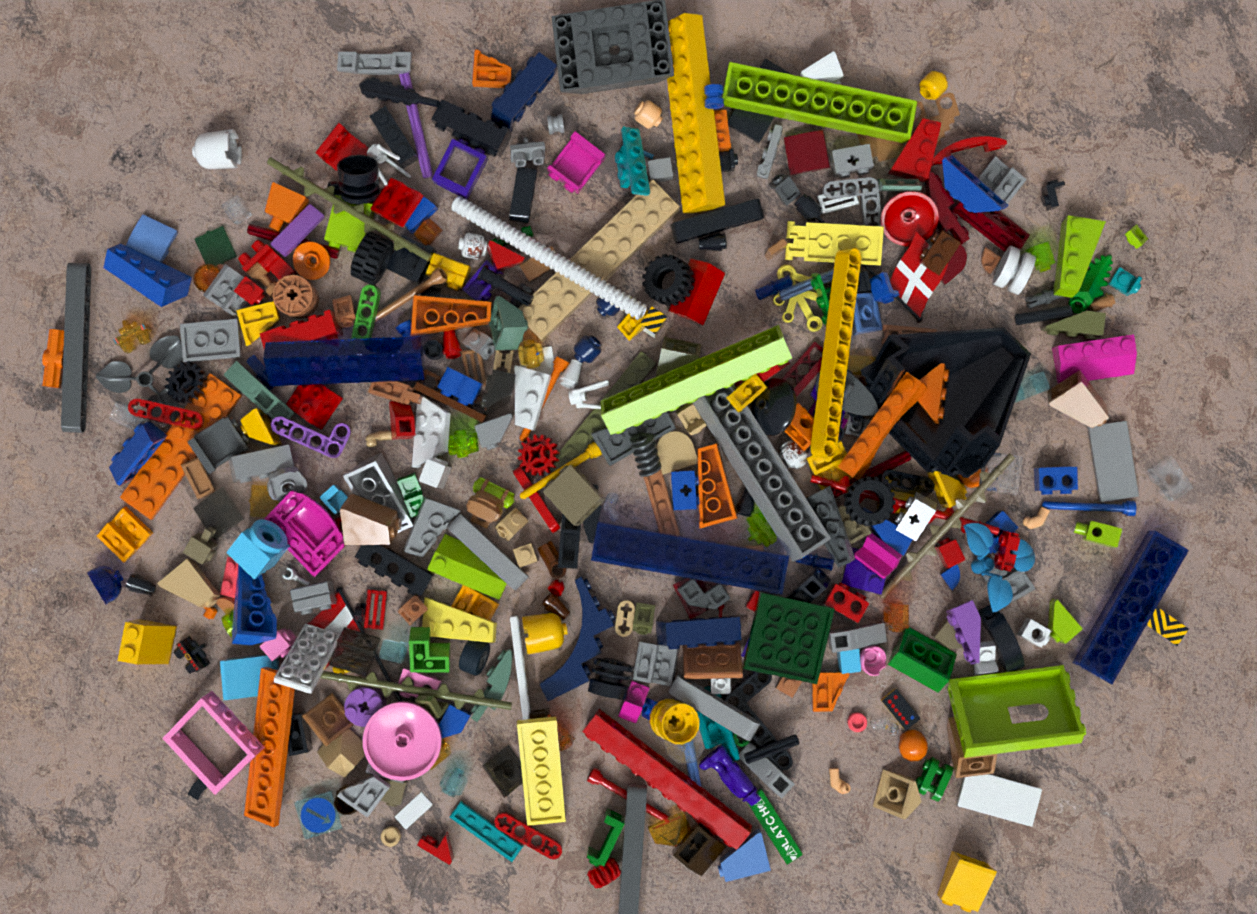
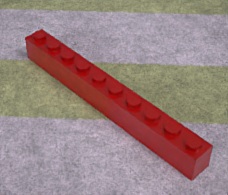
(667, 779)

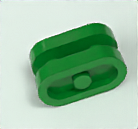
(924, 784)

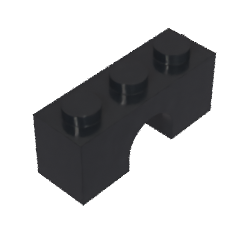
(394, 137)

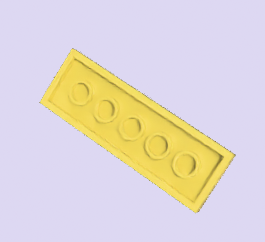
(541, 770)

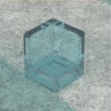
(393, 651)

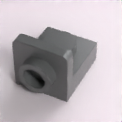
(785, 188)

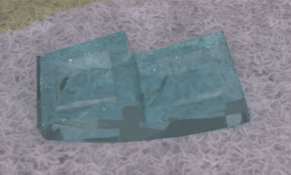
(1032, 385)

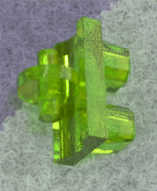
(760, 531)

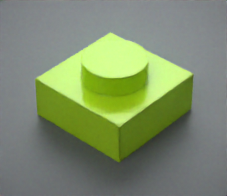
(1136, 236)

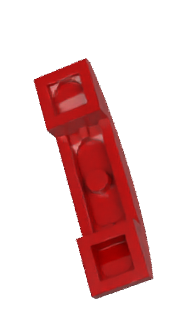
(988, 143)

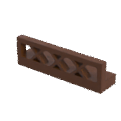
(448, 401)

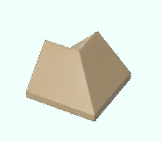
(343, 753)
(897, 794)

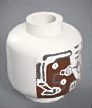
(472, 246)
(792, 455)

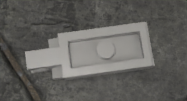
(770, 152)

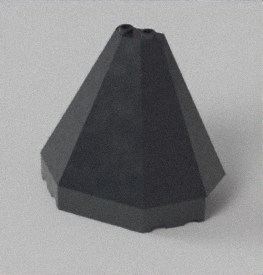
(980, 396)

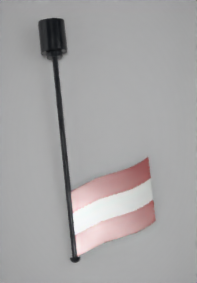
(342, 616)

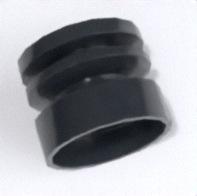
(358, 179)
(610, 678)

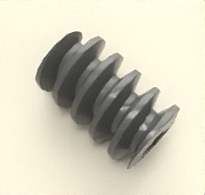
(647, 454)

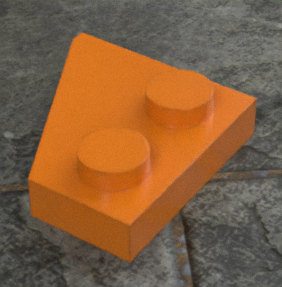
(489, 72)
(827, 690)

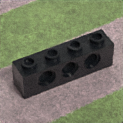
(422, 577)

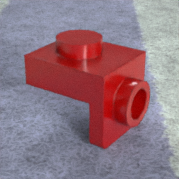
(249, 291)

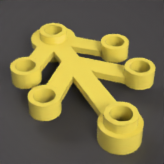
(799, 299)

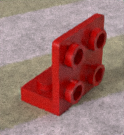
(340, 145)
(314, 403)

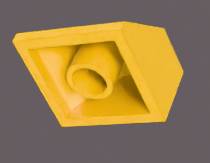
(258, 426)
(947, 489)

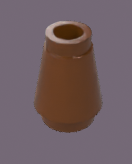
(555, 605)

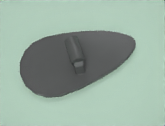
(856, 397)

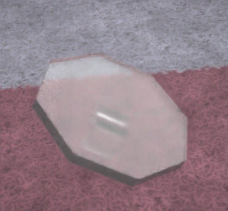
(685, 752)

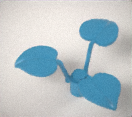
(999, 590)

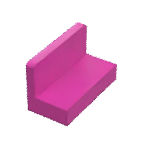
(878, 556)

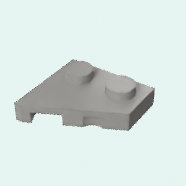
(365, 794)

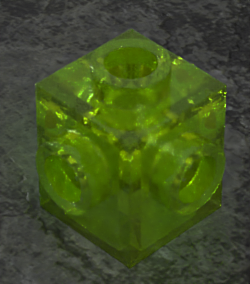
(463, 443)

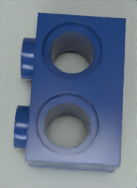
(1055, 475)

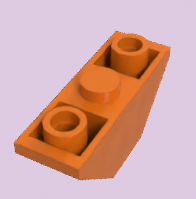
(935, 392)

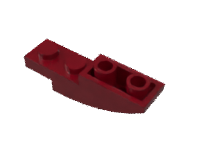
(943, 200)

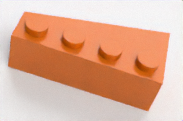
(715, 495)

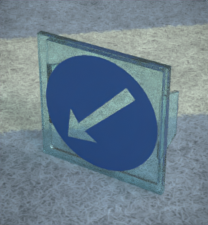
(318, 815)

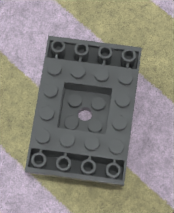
(585, 42)

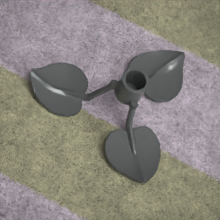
(117, 374)

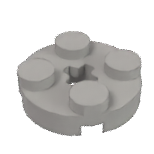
(283, 476)

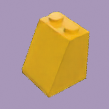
(146, 642)
(966, 882)

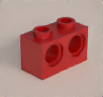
(844, 605)

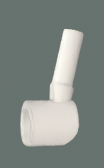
(294, 576)

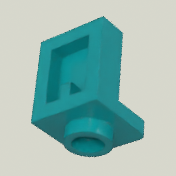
(1125, 282)

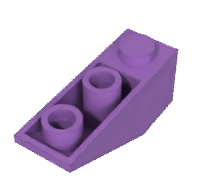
(967, 626)

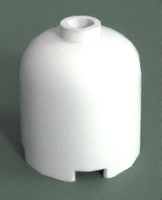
(217, 150)

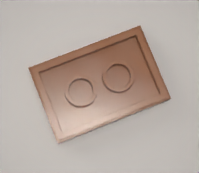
(712, 661)

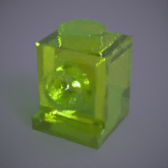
(1043, 255)

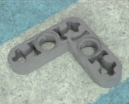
(865, 196)

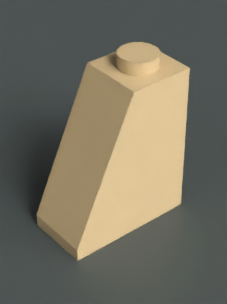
(190, 584)

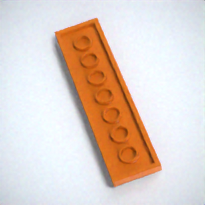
(163, 470)
(268, 767)

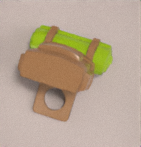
(488, 501)

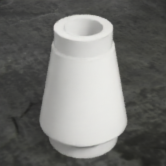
(571, 374)

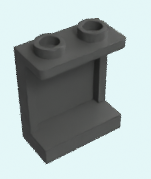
(218, 443)

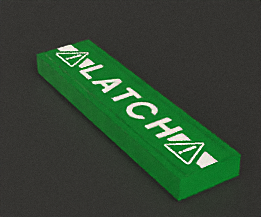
(775, 829)

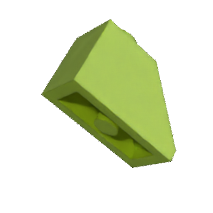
(1061, 623)

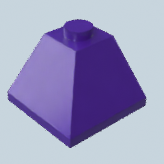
(861, 577)

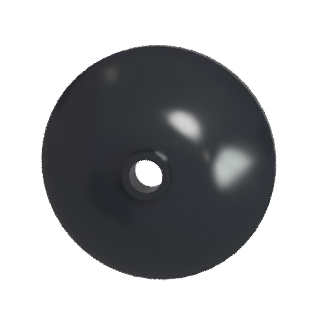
(775, 406)

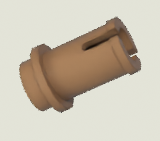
(1103, 302)

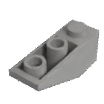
(856, 637)
(768, 773)

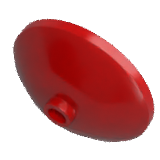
(901, 228)

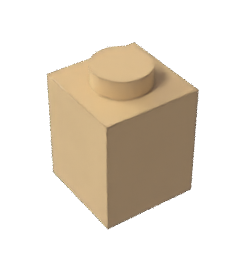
(525, 555)

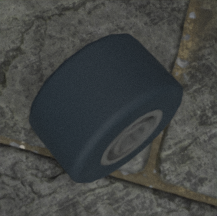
(474, 657)

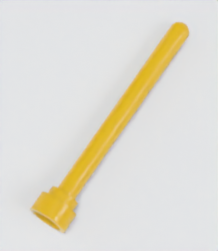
(591, 452)

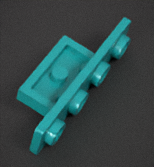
(631, 162)
(715, 734)

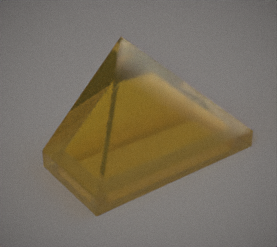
(670, 830)

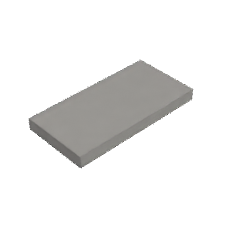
(1113, 461)

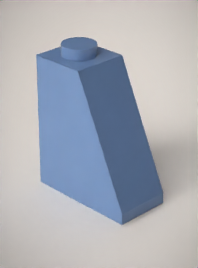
(746, 860)

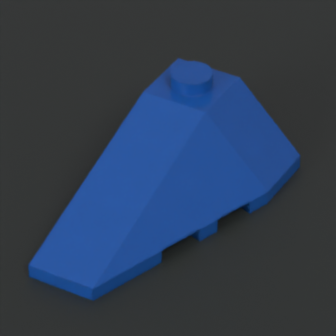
(252, 611)

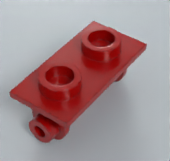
(1007, 542)

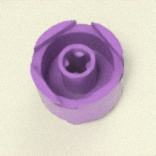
(354, 708)

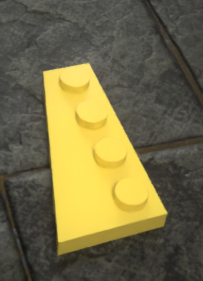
(456, 623)

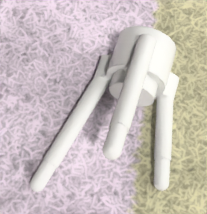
(379, 154)
(578, 396)

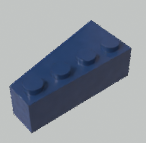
(698, 631)

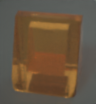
(428, 232)

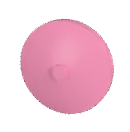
(402, 740)

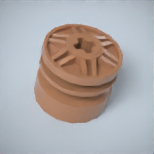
(303, 304)

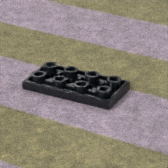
(754, 124)

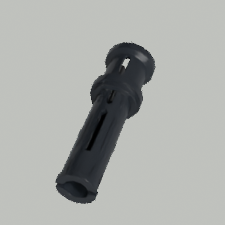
(498, 282)

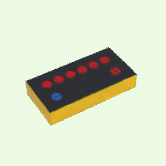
(900, 709)

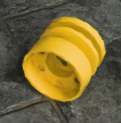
(674, 721)

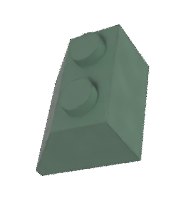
(506, 325)

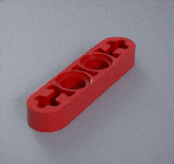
(166, 414)
(537, 500)
(526, 838)

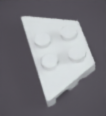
(431, 431)

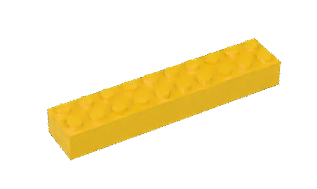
(691, 122)

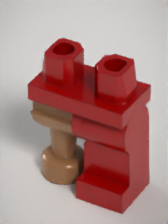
(264, 262)

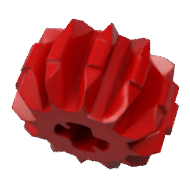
(604, 875)

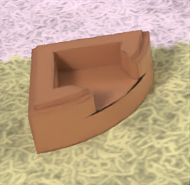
(989, 260)
(226, 604)

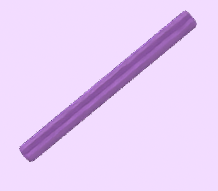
(417, 131)

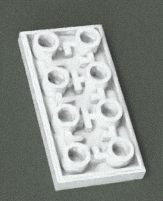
(307, 658)
(1000, 798)

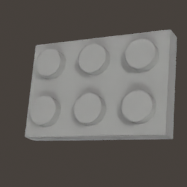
(210, 340)

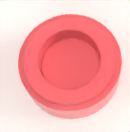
(857, 722)

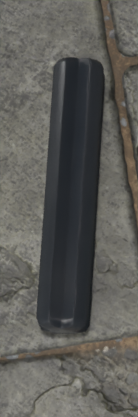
(1043, 315)
(771, 749)

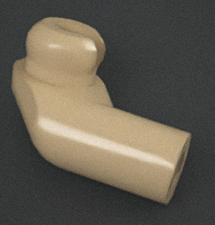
(377, 436)

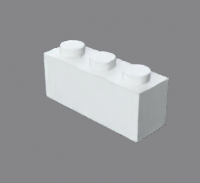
(435, 473)

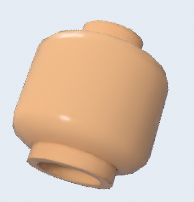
(648, 114)

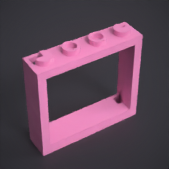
(196, 759)

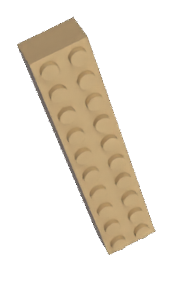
(601, 257)

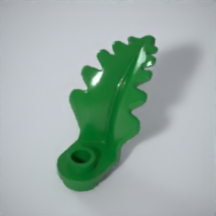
(1091, 284)

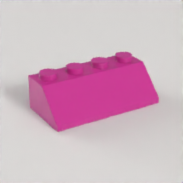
(1096, 358)

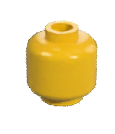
(933, 85)

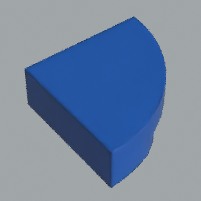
(951, 576)

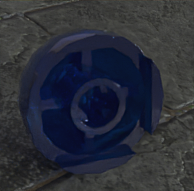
(106, 582)

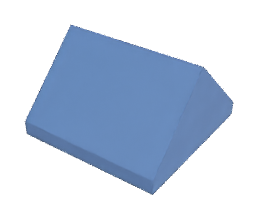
(866, 315)

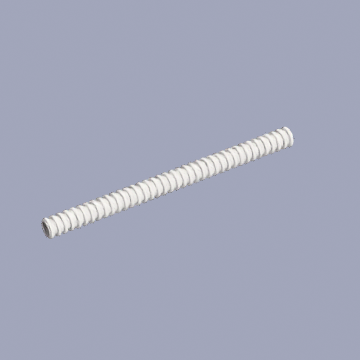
(548, 257)

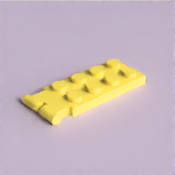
(823, 240)

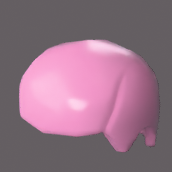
(872, 660)

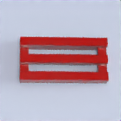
(375, 609)

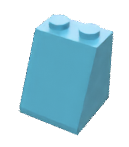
(242, 675)

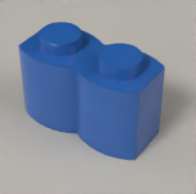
(459, 386)

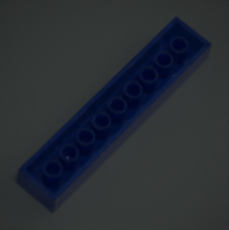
(690, 557)

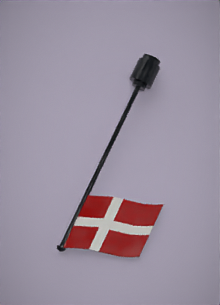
(909, 277)

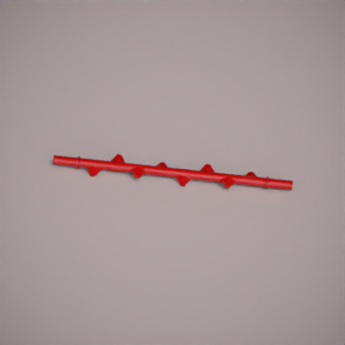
(844, 483)

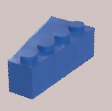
(146, 275)

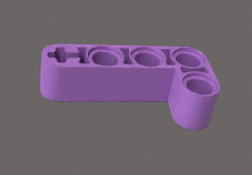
(309, 433)

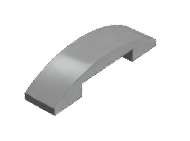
(374, 63)

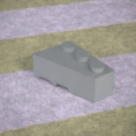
(260, 463)

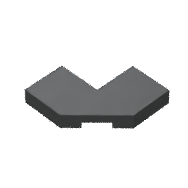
(695, 596)

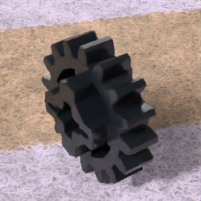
(186, 384)

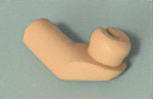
(1038, 520)
(837, 783)

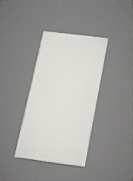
(413, 810)

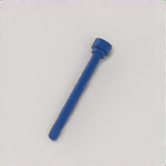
(1127, 508)

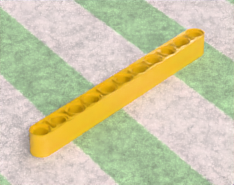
(835, 353)

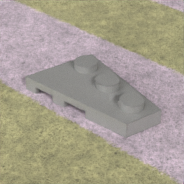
(428, 525)

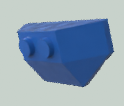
(969, 189)

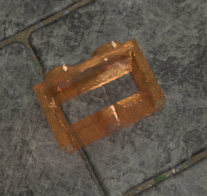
(896, 616)

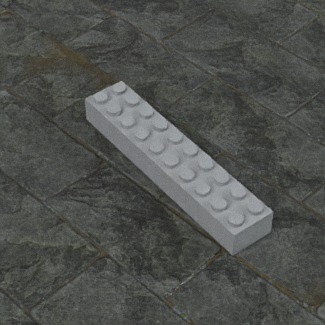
(763, 474)

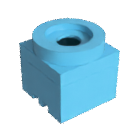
(259, 547)

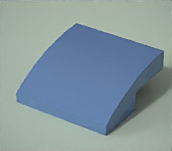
(151, 238)

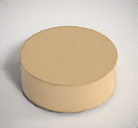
(390, 836)

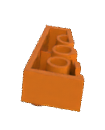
(446, 314)

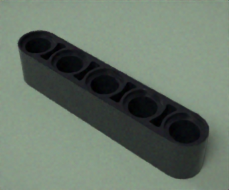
(717, 221)

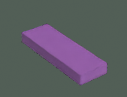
(297, 230)

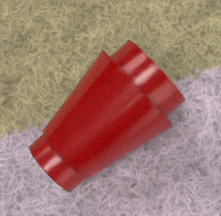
(451, 345)

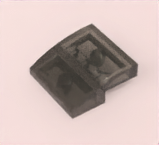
(219, 512)
(354, 651)

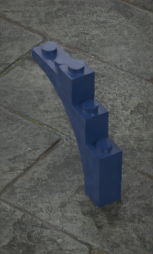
(572, 672)

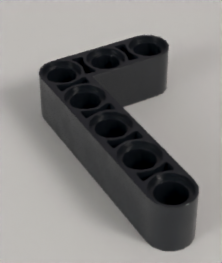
(743, 698)

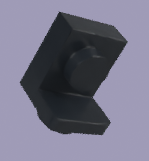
(728, 160)

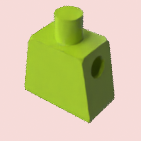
(1107, 535)

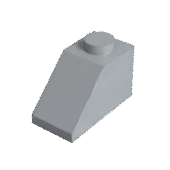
(493, 431)

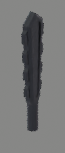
(386, 91)

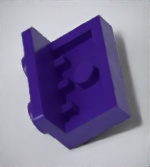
(479, 289)

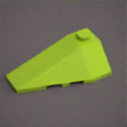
(461, 565)

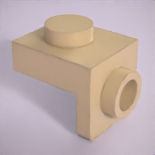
(690, 419)
(511, 524)

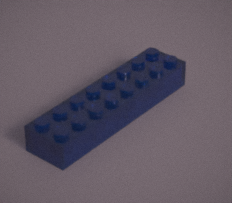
(344, 361)
(1130, 606)

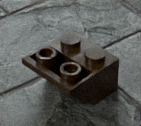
(698, 849)

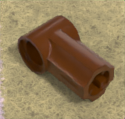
(550, 557)

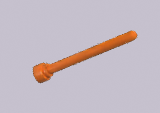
(559, 366)

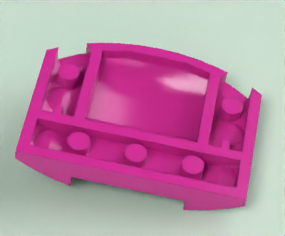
(309, 531)

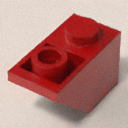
(401, 421)

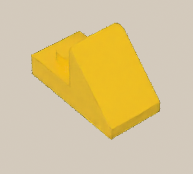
(631, 327)
(746, 392)

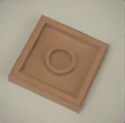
(328, 719)

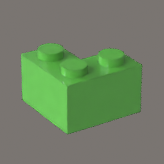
(427, 655)

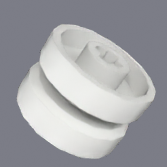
(1014, 270)

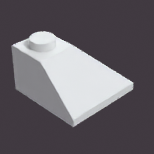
(825, 70)

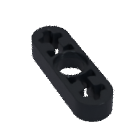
(914, 480)

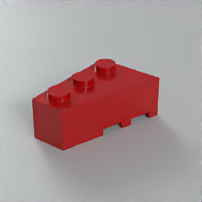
(918, 153)

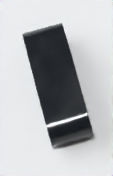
(523, 194)

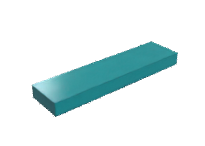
(486, 831)

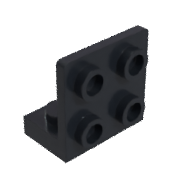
(409, 264)

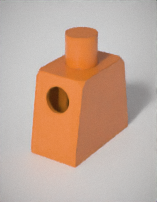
(284, 205)

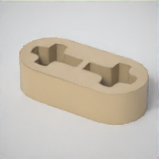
(508, 361)
(630, 618)

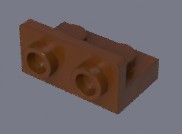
(940, 252)

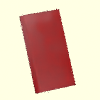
(706, 286)

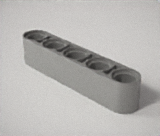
(488, 552)
(714, 707)

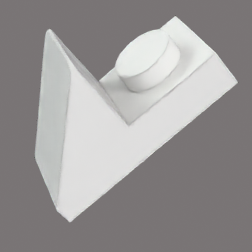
(987, 659)

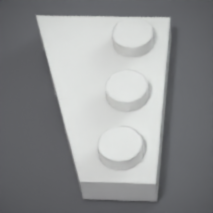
(529, 396)

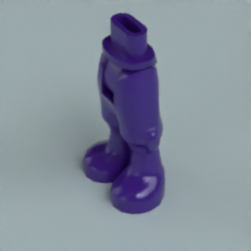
(731, 775)

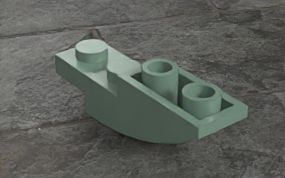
(257, 392)
(499, 679)

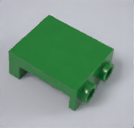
(617, 823)

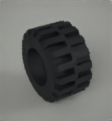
(371, 258)
(657, 271)
(885, 501)

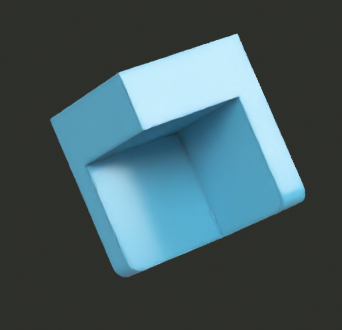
(334, 499)
(849, 661)

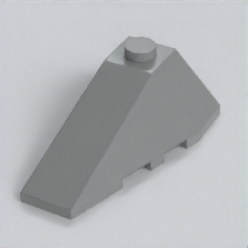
(376, 482)

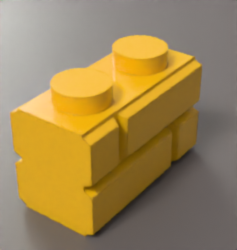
(455, 271)

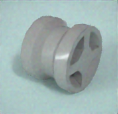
(555, 124)

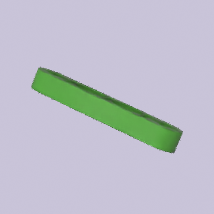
(360, 319)

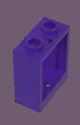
(451, 186)

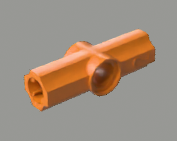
(53, 359)

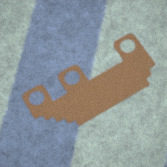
(889, 149)

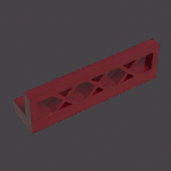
(993, 229)
(812, 372)

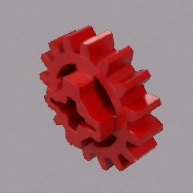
(543, 449)

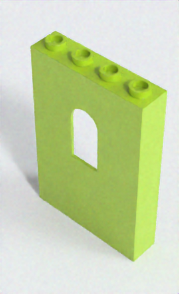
(984, 719)

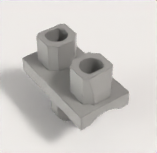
(527, 151)

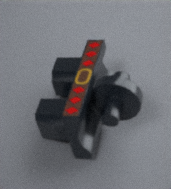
(193, 653)

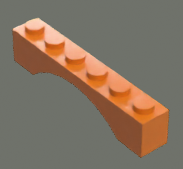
(899, 401)

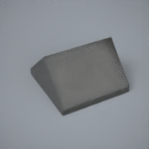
(504, 770)

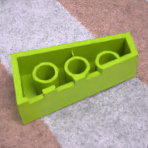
(1075, 251)

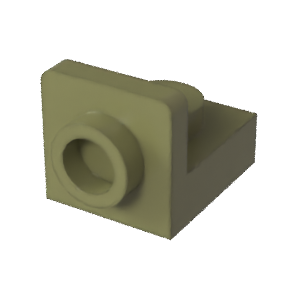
(643, 618)
(430, 703)

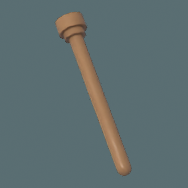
(437, 277)

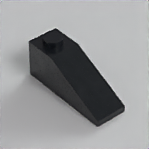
(810, 586)

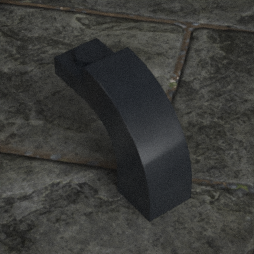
(1006, 643)

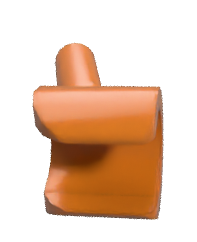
(210, 612)

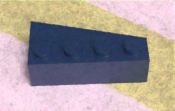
(522, 91)

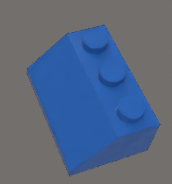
(136, 452)

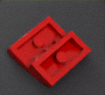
(396, 202)

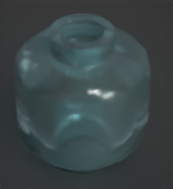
(453, 782)

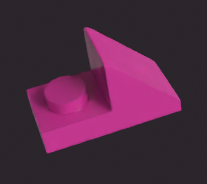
(633, 705)

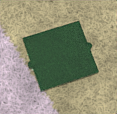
(215, 247)

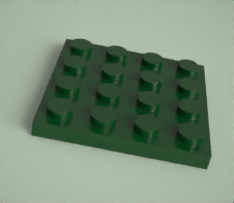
(788, 638)

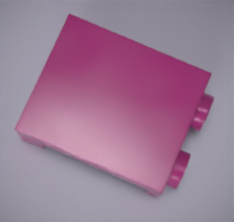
(576, 163)

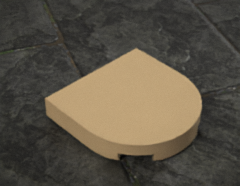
(675, 452)

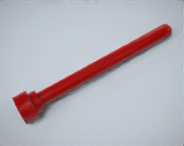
(596, 777)

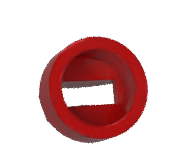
(556, 587)

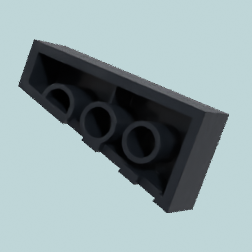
(471, 128)

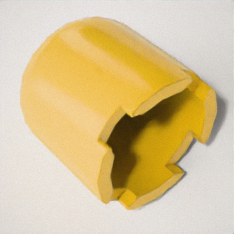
(544, 632)

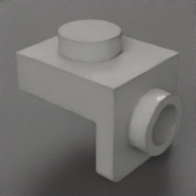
(480, 343)

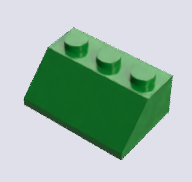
(923, 659)

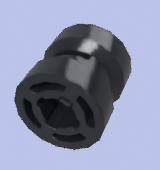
(430, 350)

